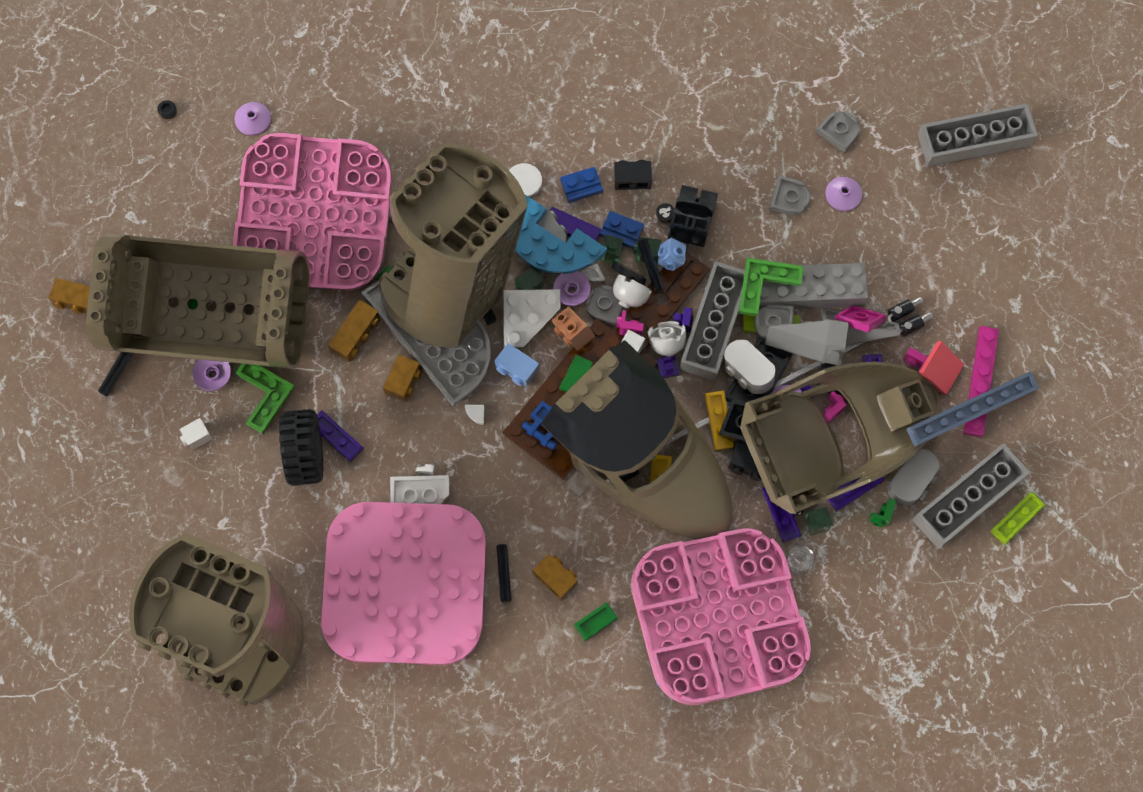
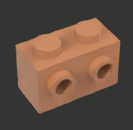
(573, 328)

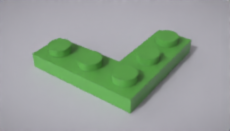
(761, 270)
(276, 394)

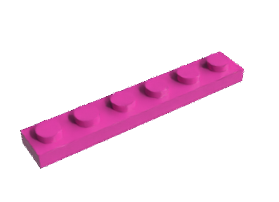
(982, 374)

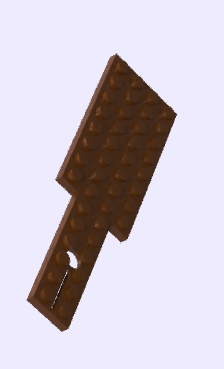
(649, 314)

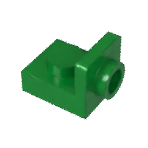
(886, 511)

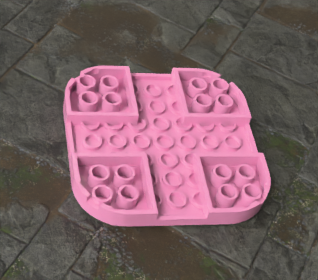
(320, 201)
(404, 583)
(719, 616)

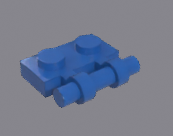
(539, 415)

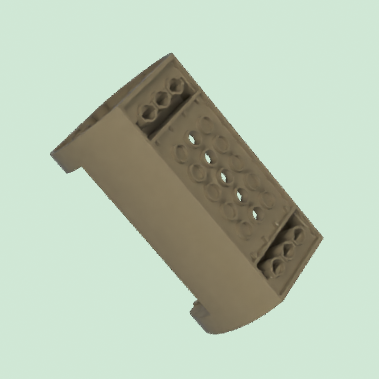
(458, 240)
(141, 275)
(217, 618)

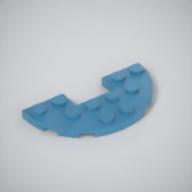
(550, 253)

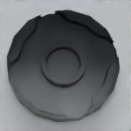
(628, 273)

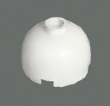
(630, 292)
(667, 338)

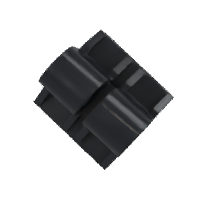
(692, 215)

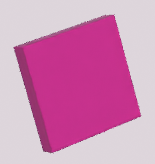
(861, 318)

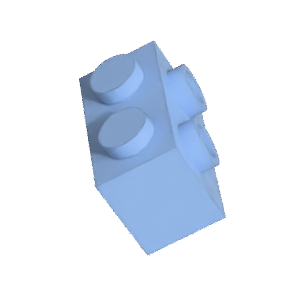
(516, 365)

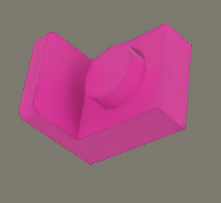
(632, 325)
(915, 358)
(834, 409)

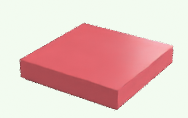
(941, 368)

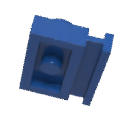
(581, 184)
(622, 227)

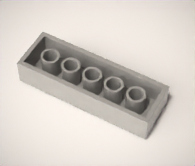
(977, 135)
(820, 288)
(714, 322)
(970, 496)

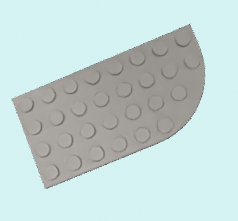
(453, 370)

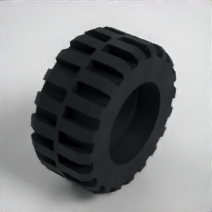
(301, 447)

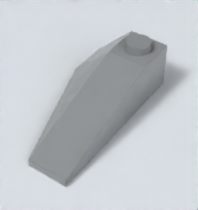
(855, 335)
(815, 340)

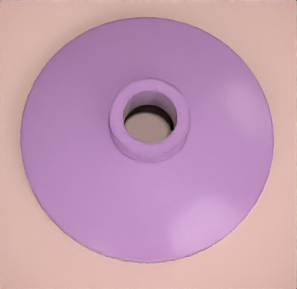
(252, 125)
(840, 200)
(575, 281)
(202, 371)

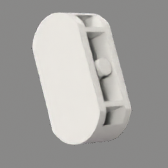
(749, 367)

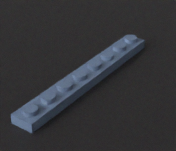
(972, 408)

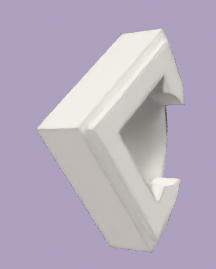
(593, 274)
(475, 413)
(428, 470)

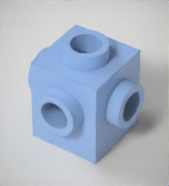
(671, 254)

